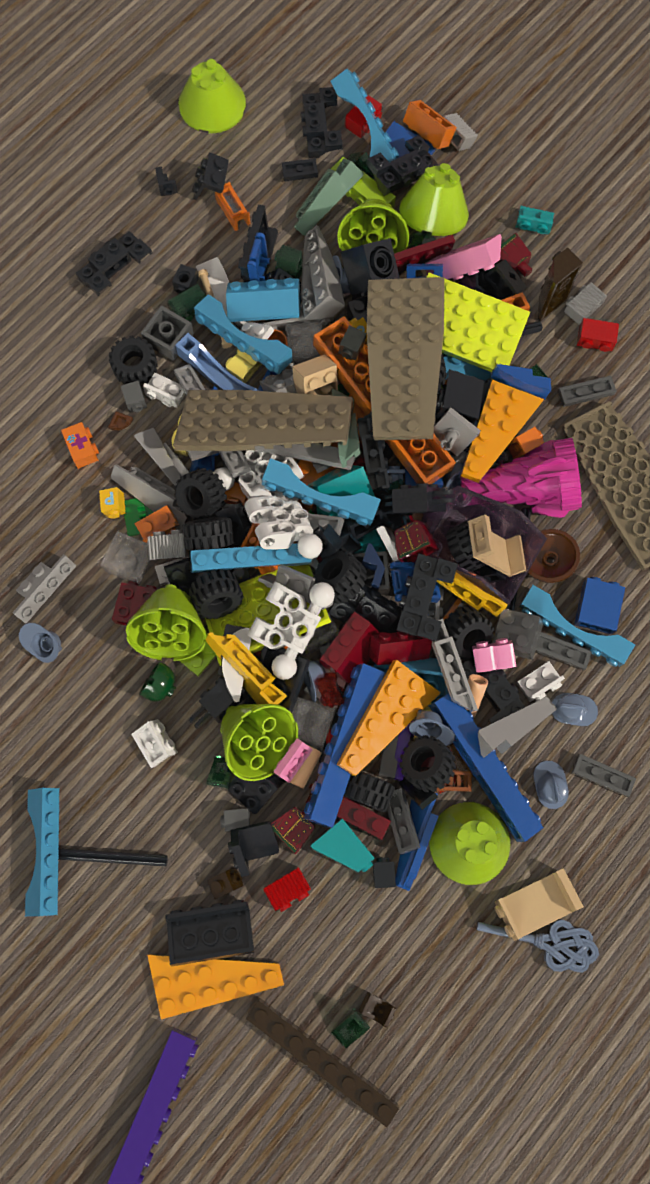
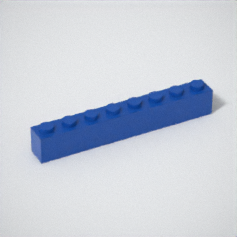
(488, 771)
(332, 779)

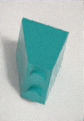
(342, 483)
(344, 847)

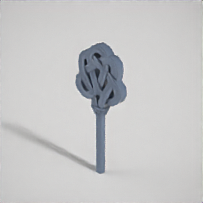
(582, 945)

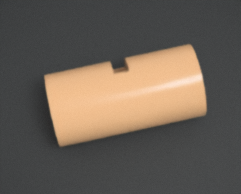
(478, 687)
(305, 771)

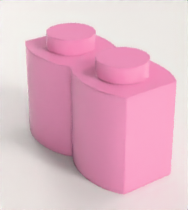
(494, 655)

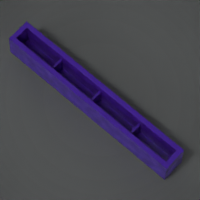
(154, 1108)

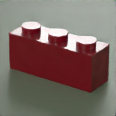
(398, 646)
(363, 818)

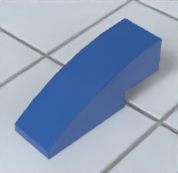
(522, 379)

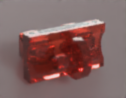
(331, 692)

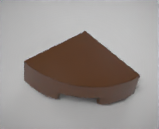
(120, 421)

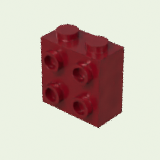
(129, 601)

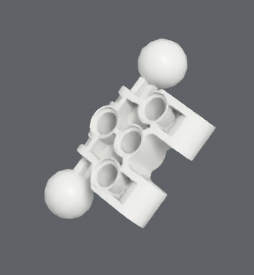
(258, 466)
(283, 523)
(321, 596)

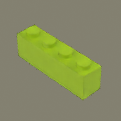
(365, 189)

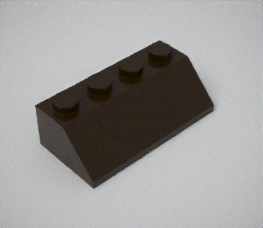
(558, 282)

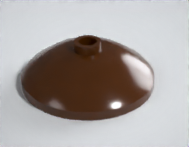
(564, 552)

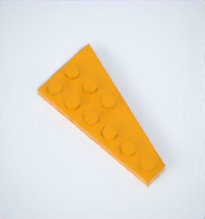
(500, 421)
(389, 712)
(208, 982)

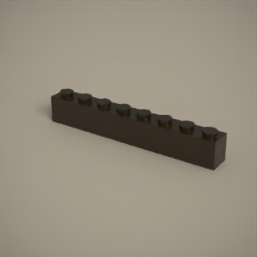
(323, 1062)

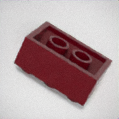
(349, 647)

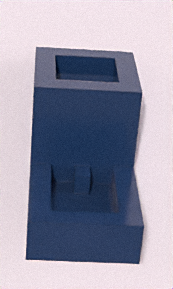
(372, 561)

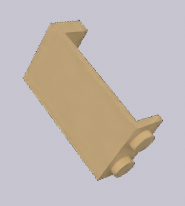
(495, 551)
(538, 905)

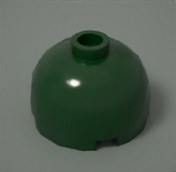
(159, 683)

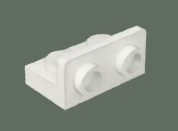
(165, 390)
(540, 681)
(154, 742)

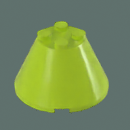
(211, 99)
(436, 202)
(372, 223)
(167, 626)
(256, 738)
(470, 843)

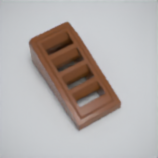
(467, 777)

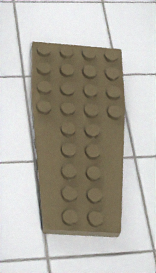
(404, 355)
(260, 418)
(618, 473)

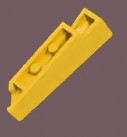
(474, 595)
(256, 677)

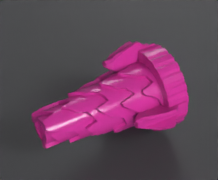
(542, 478)

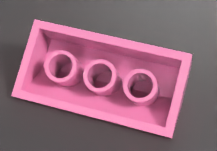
(469, 258)

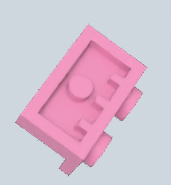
(292, 760)

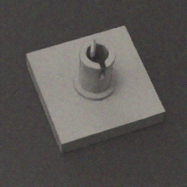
(455, 432)

